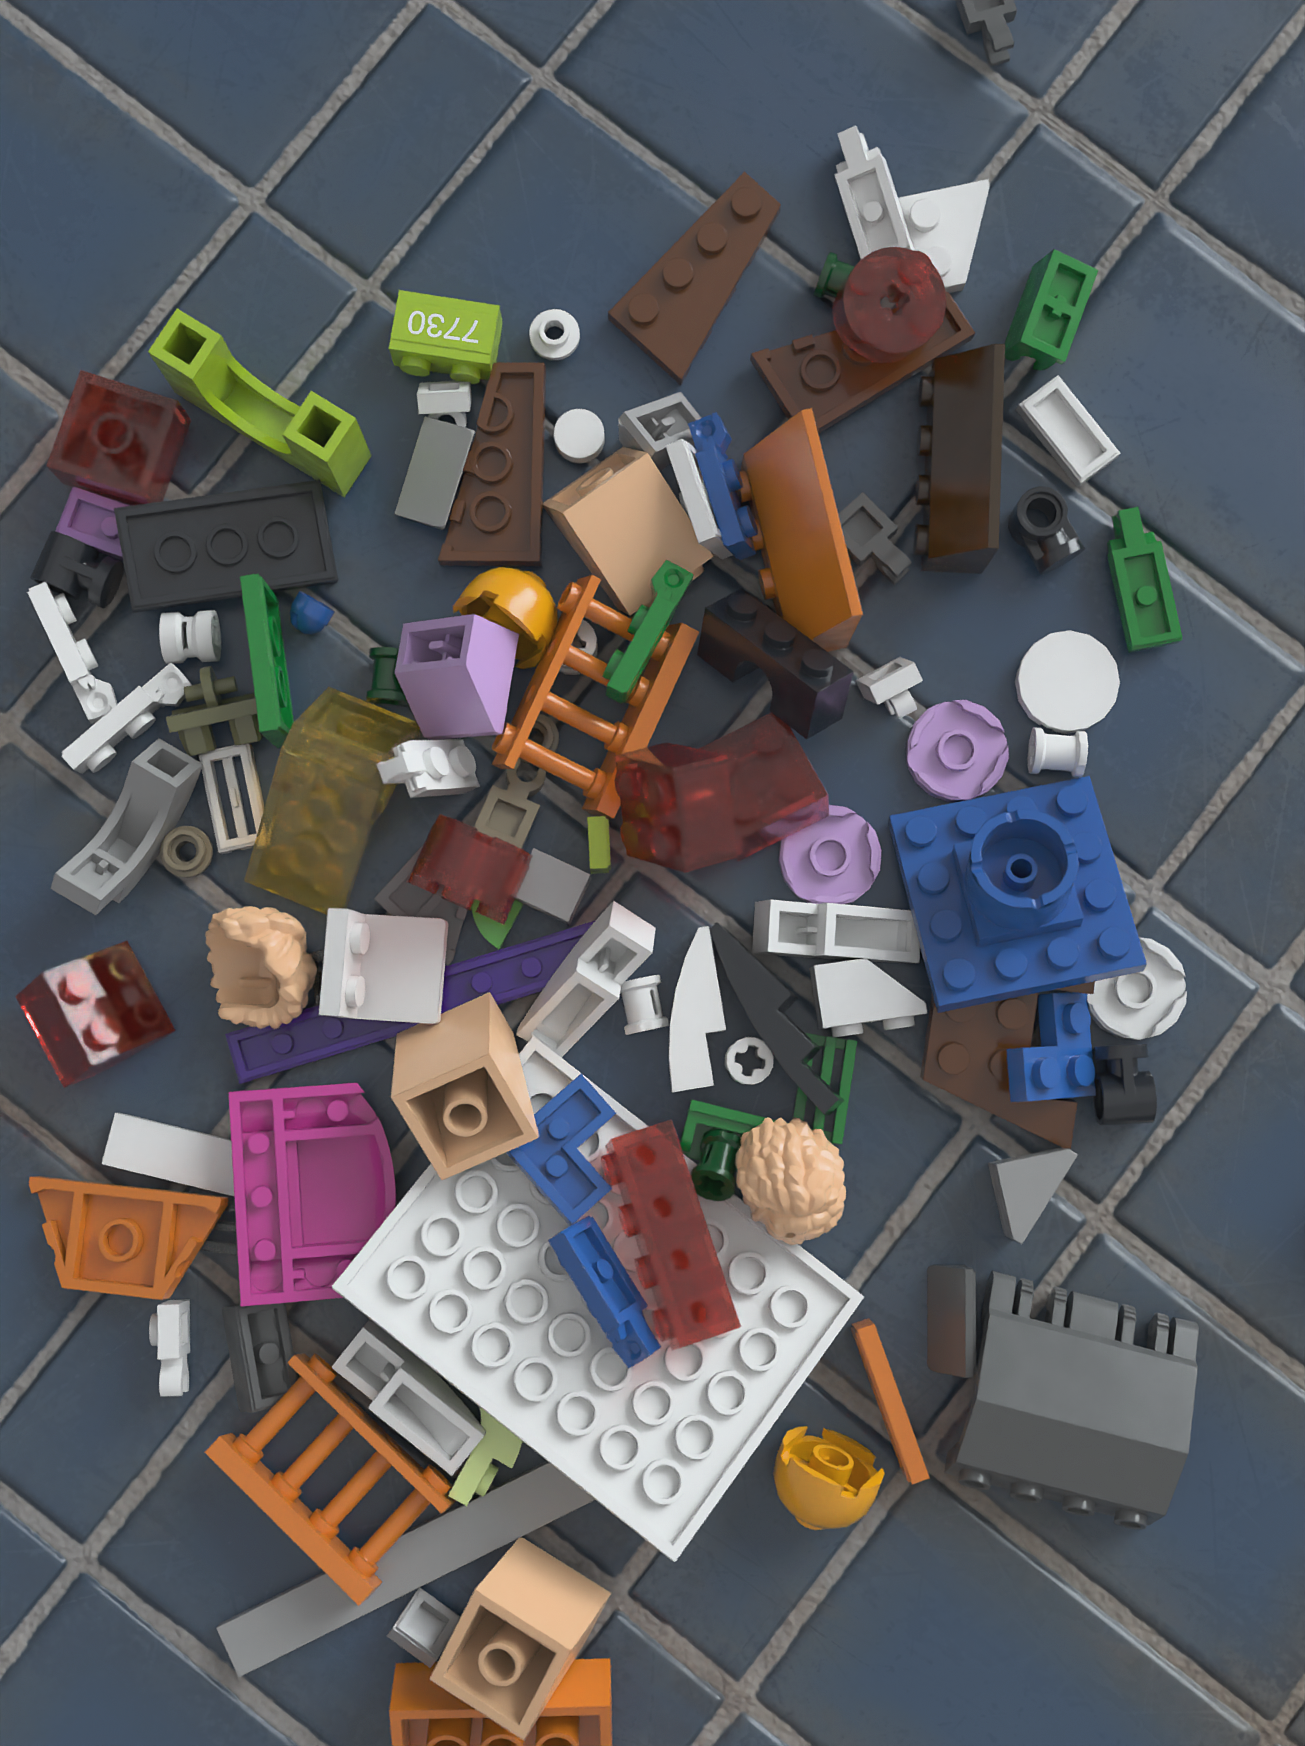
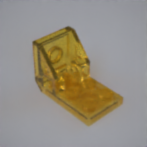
(326, 800)

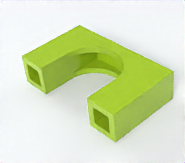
(310, 437)

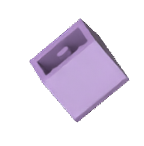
(457, 675)

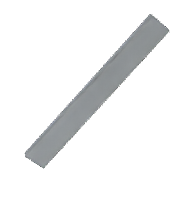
(413, 1561)

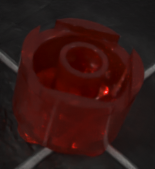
(907, 281)
(470, 868)

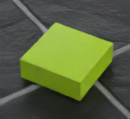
(599, 844)

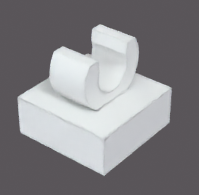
(445, 398)
(891, 686)

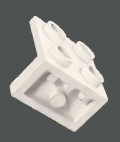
(383, 967)

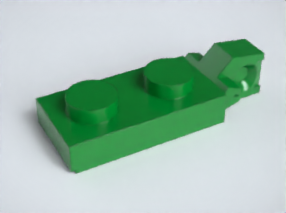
(1141, 584)
(648, 627)

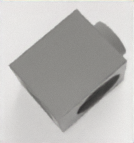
(553, 887)

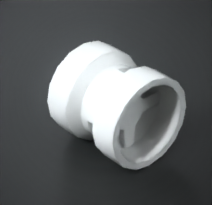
(190, 636)

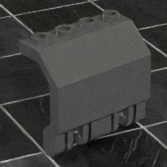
(1078, 1407)

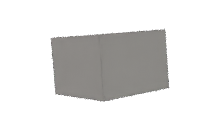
(657, 425)
(1026, 1186)

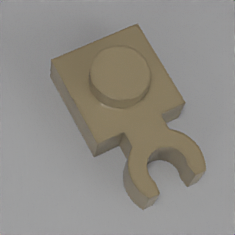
(509, 812)

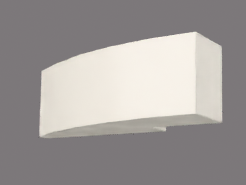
(834, 932)
(588, 979)
(694, 1014)
(410, 1397)

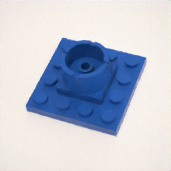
(1015, 894)

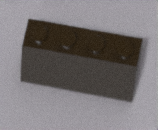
(961, 461)

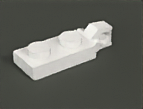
(869, 196)
(75, 657)
(128, 717)
(431, 768)

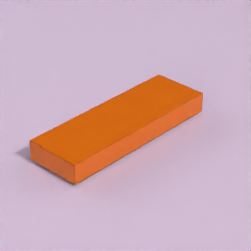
(889, 1401)

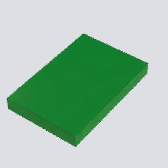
(267, 659)

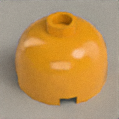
(515, 602)
(825, 1479)

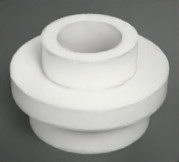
(558, 348)

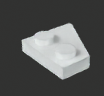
(946, 227)

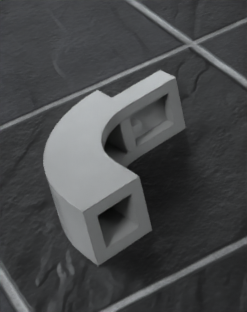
(131, 837)

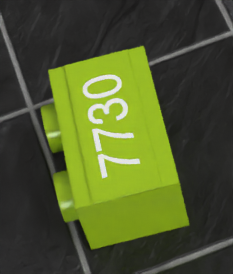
(445, 336)

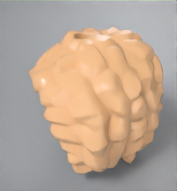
(259, 966)
(791, 1179)

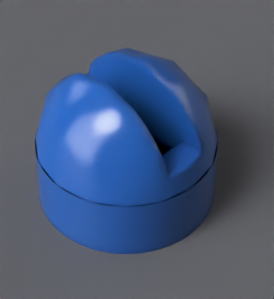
(309, 614)

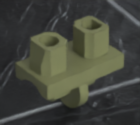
(195, 721)

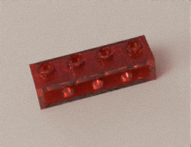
(670, 1234)

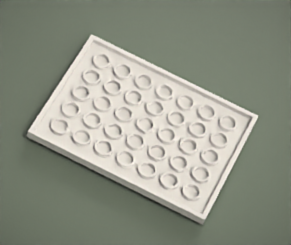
(486, 1305)

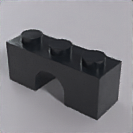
(804, 678)

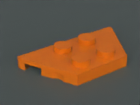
(123, 1235)

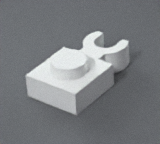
(171, 1333)

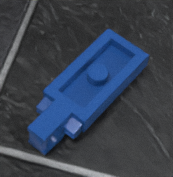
(721, 483)
(606, 1289)

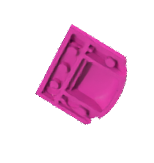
(306, 1187)

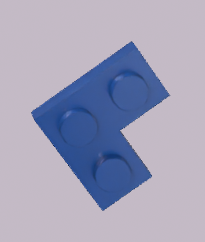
(1064, 1061)
(554, 1158)

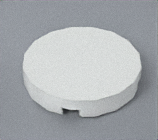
(1067, 682)
(1144, 1001)

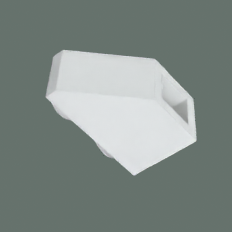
(858, 994)

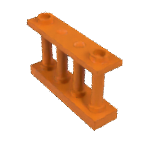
(639, 722)
(279, 1493)

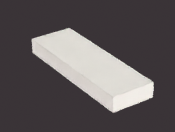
(170, 1153)

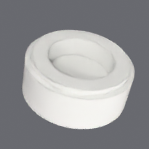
(579, 435)

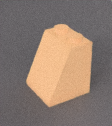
(626, 526)
(463, 1087)
(519, 1636)

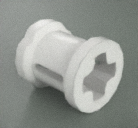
(1057, 752)
(642, 1005)
(761, 1052)

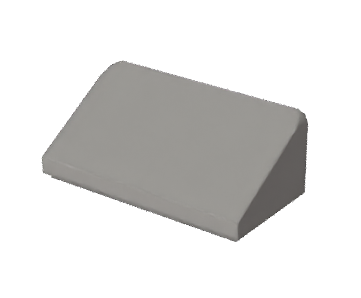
(434, 472)

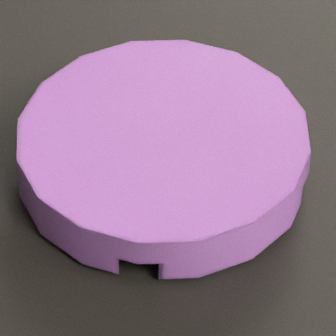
(957, 751)
(831, 858)

